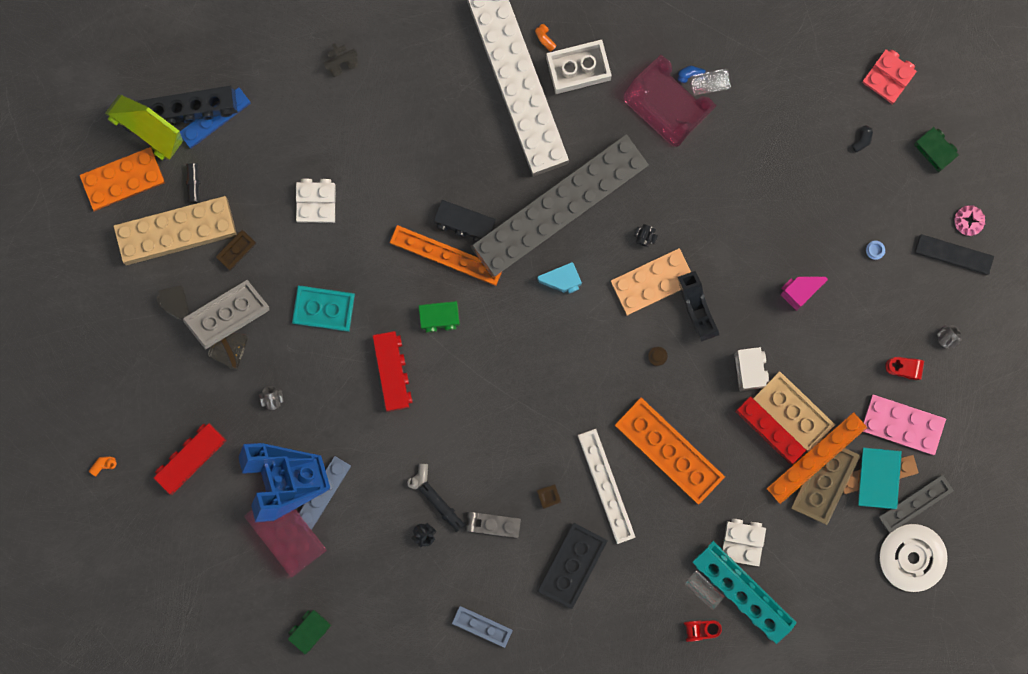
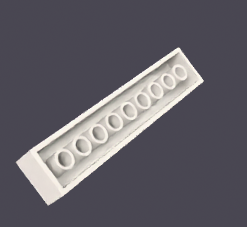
(519, 85)

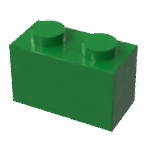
(439, 316)

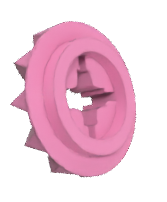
(962, 225)

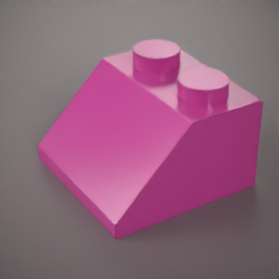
(798, 291)

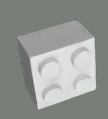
(751, 369)

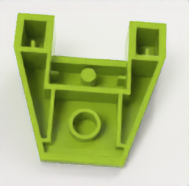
(146, 124)

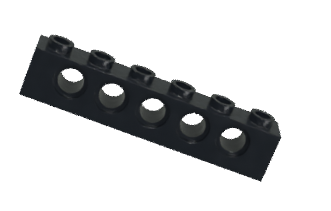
(189, 100)

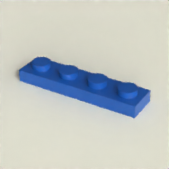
(202, 128)

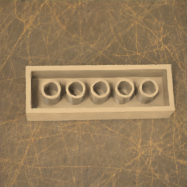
(175, 230)

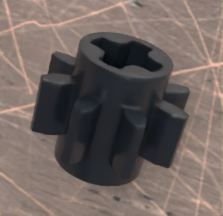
(645, 235)
(423, 535)

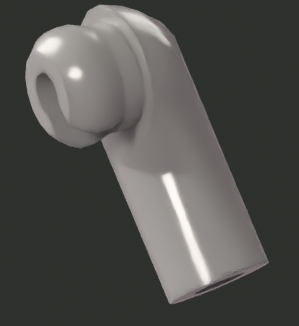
(419, 479)

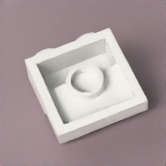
(315, 201)
(744, 542)

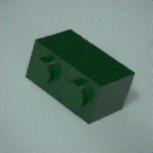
(936, 149)
(309, 632)

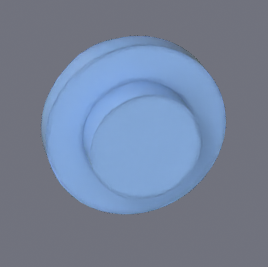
(875, 250)

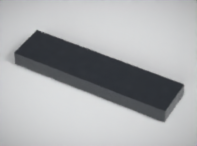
(954, 254)

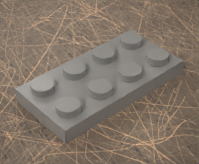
(226, 314)

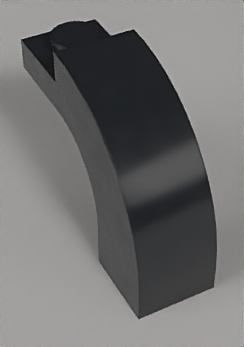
(697, 306)

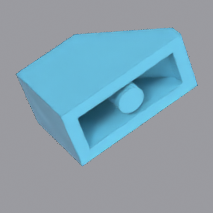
(562, 279)

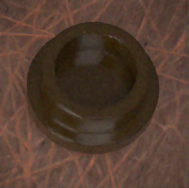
(657, 356)

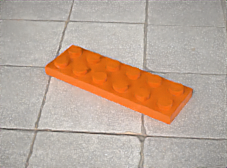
(669, 451)

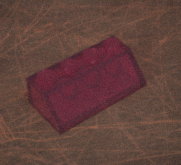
(289, 541)

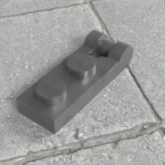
(493, 524)

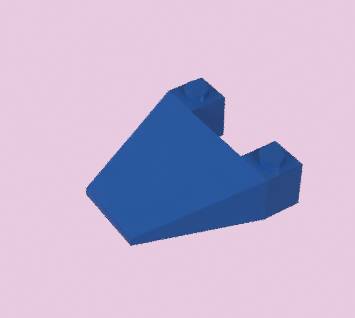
(288, 477)

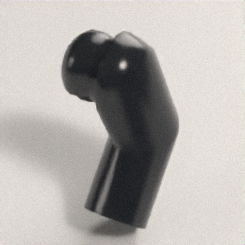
(866, 138)

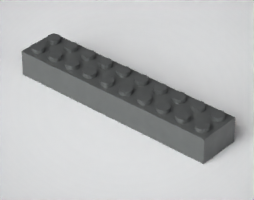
(559, 206)

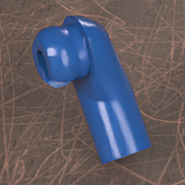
(689, 71)

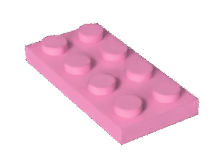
(903, 425)

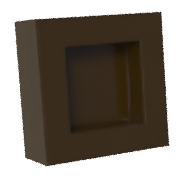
(549, 496)

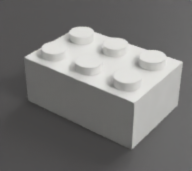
(578, 66)

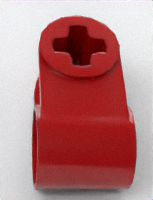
(908, 367)
(700, 630)

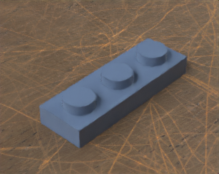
(482, 626)

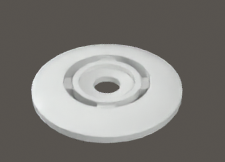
(903, 573)

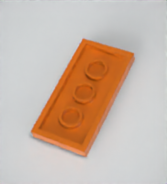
(122, 179)

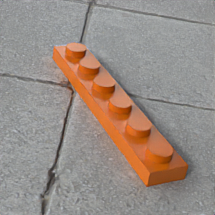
(442, 254)
(817, 458)

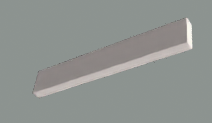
(606, 486)

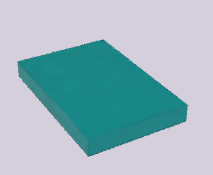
(323, 308)
(879, 478)

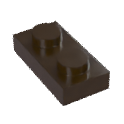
(236, 250)

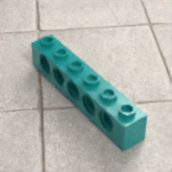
(754, 593)

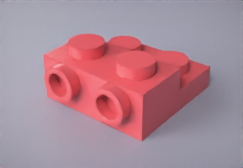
(889, 76)

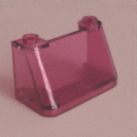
(666, 103)

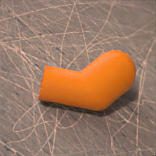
(543, 38)
(102, 463)

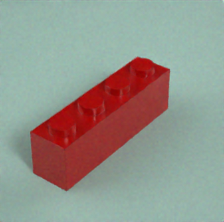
(391, 371)
(770, 430)
(189, 459)

